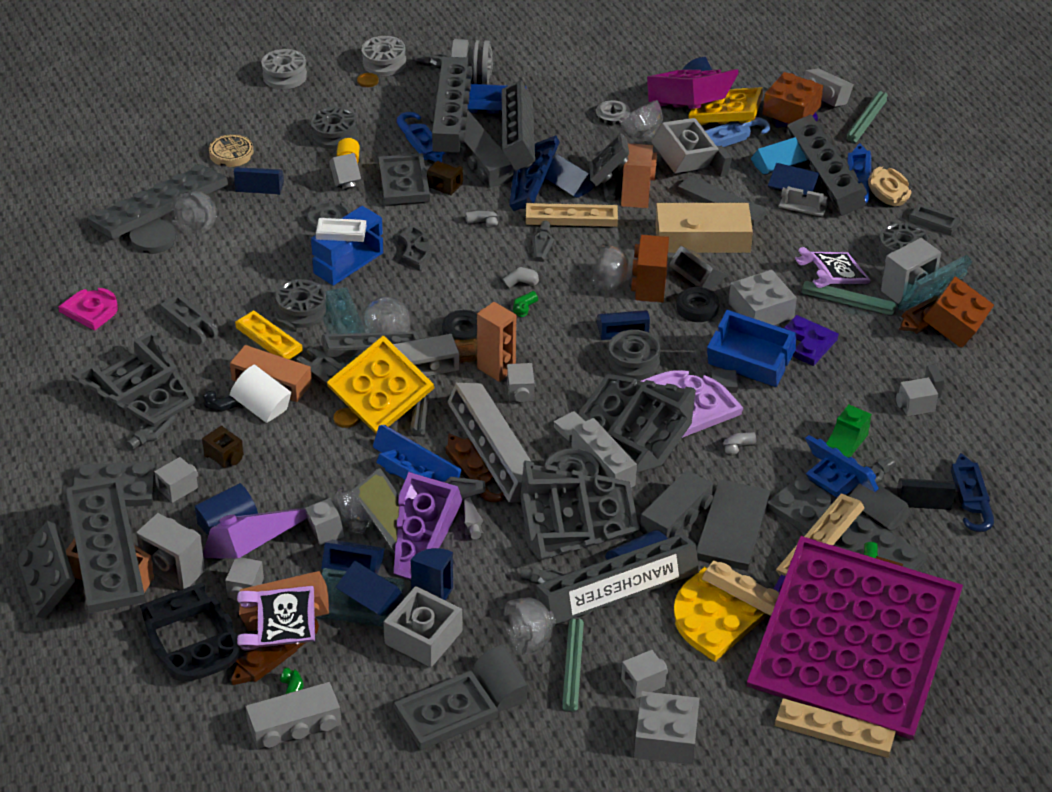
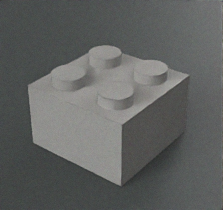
(684, 145)
(908, 266)
(763, 298)
(173, 551)
(423, 626)
(666, 727)

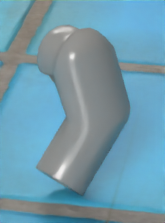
(739, 439)

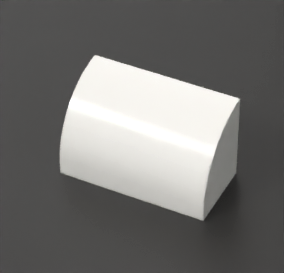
(261, 393)

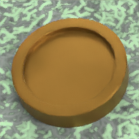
(368, 80)
(345, 418)

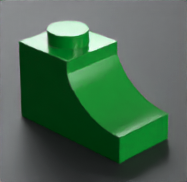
(850, 430)

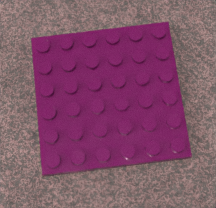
(855, 636)

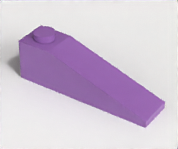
(424, 518)
(244, 533)

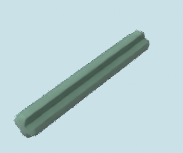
(866, 117)
(849, 298)
(573, 665)

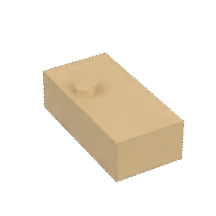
(705, 226)

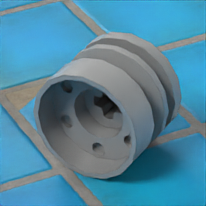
(479, 59)

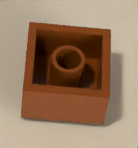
(792, 98)
(650, 268)
(958, 312)

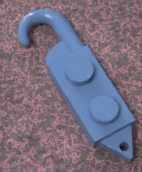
(735, 132)

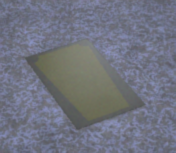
(380, 503)

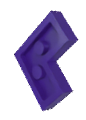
(814, 339)

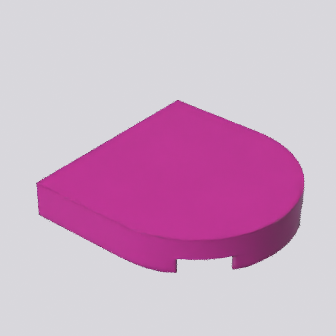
(90, 307)

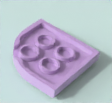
(711, 403)

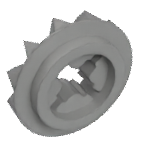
(604, 110)

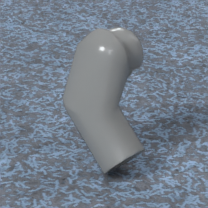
(482, 216)
(523, 275)

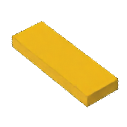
(268, 335)

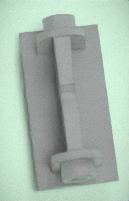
(812, 204)

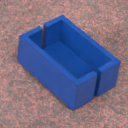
(339, 259)
(751, 348)

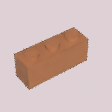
(496, 340)
(290, 374)
(315, 579)

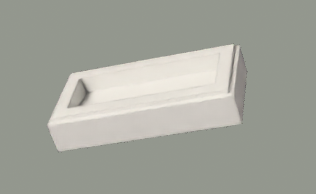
(341, 229)

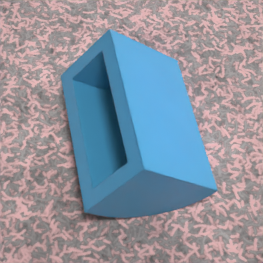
(784, 152)

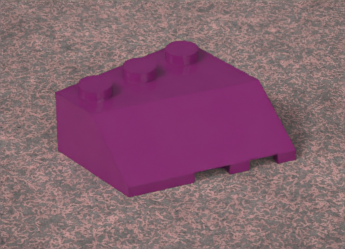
(690, 87)

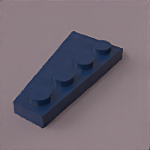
(528, 181)

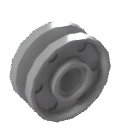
(384, 55)
(284, 69)

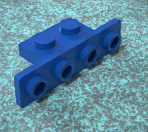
(486, 98)
(404, 456)
(837, 472)

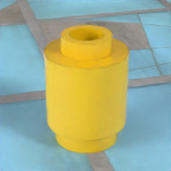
(348, 146)

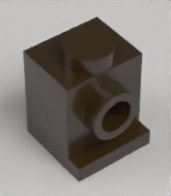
(445, 177)
(227, 451)

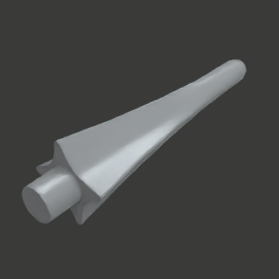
(472, 519)

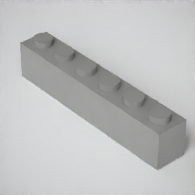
(490, 436)

